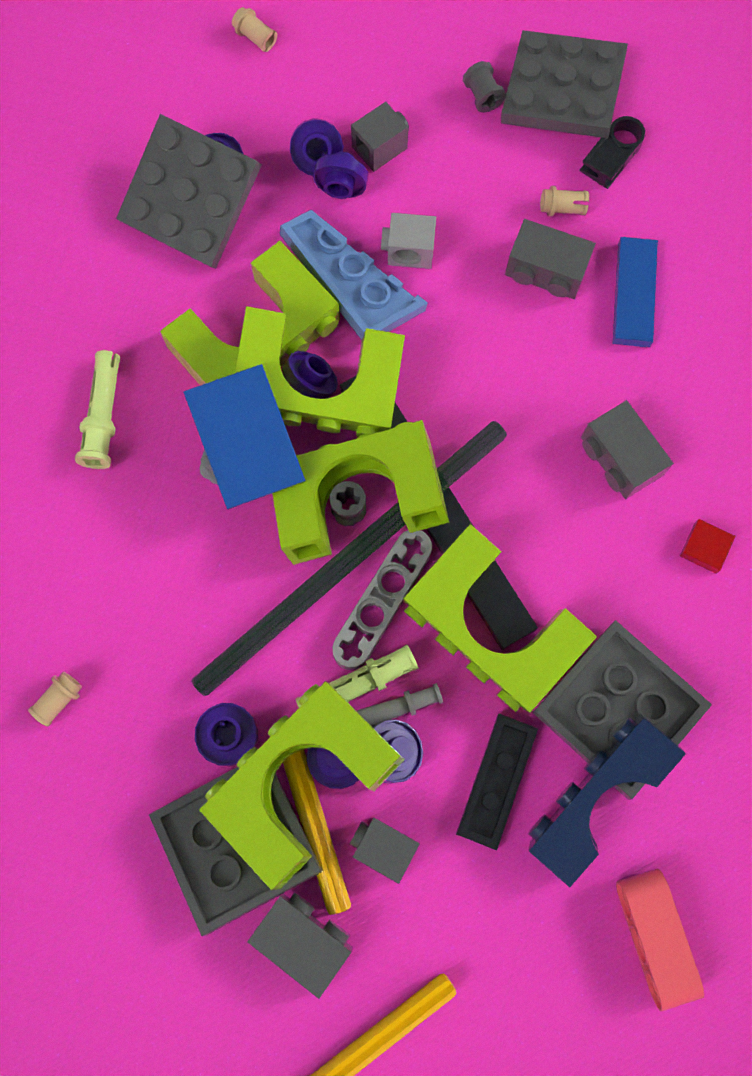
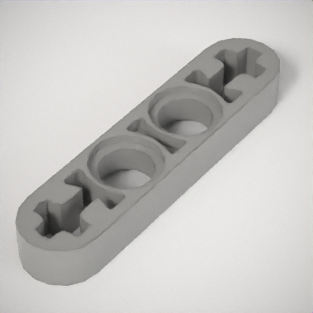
(379, 597)

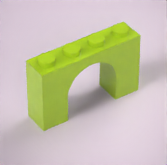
(296, 292)
(361, 408)
(396, 453)
(522, 674)
(243, 804)

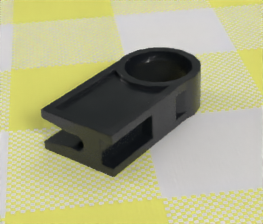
(611, 156)

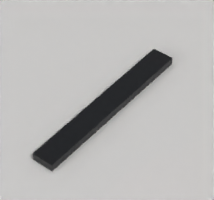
(491, 592)

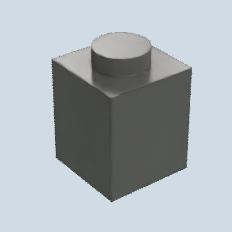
(380, 136)
(383, 849)

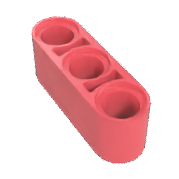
(660, 940)

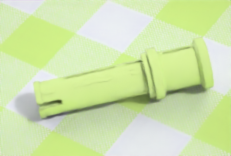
(97, 426)

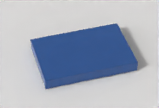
(244, 436)

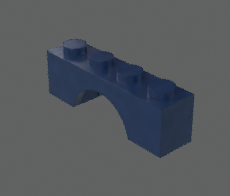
(638, 755)

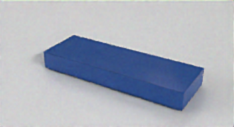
(635, 292)

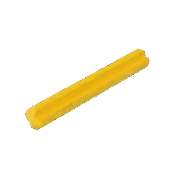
(317, 832)
(390, 1029)

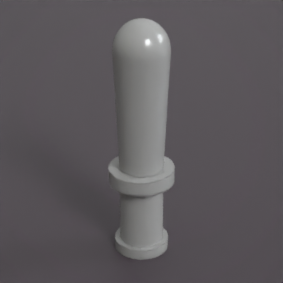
(402, 705)

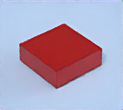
(707, 546)

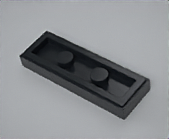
(497, 781)

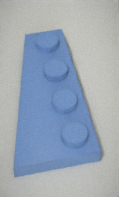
(363, 291)

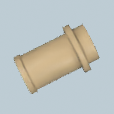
(249, 25)
(562, 201)
(55, 698)

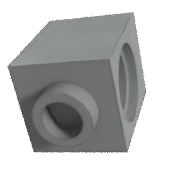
(409, 240)

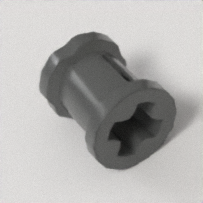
(484, 87)
(339, 496)

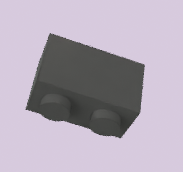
(549, 259)
(625, 450)
(301, 943)

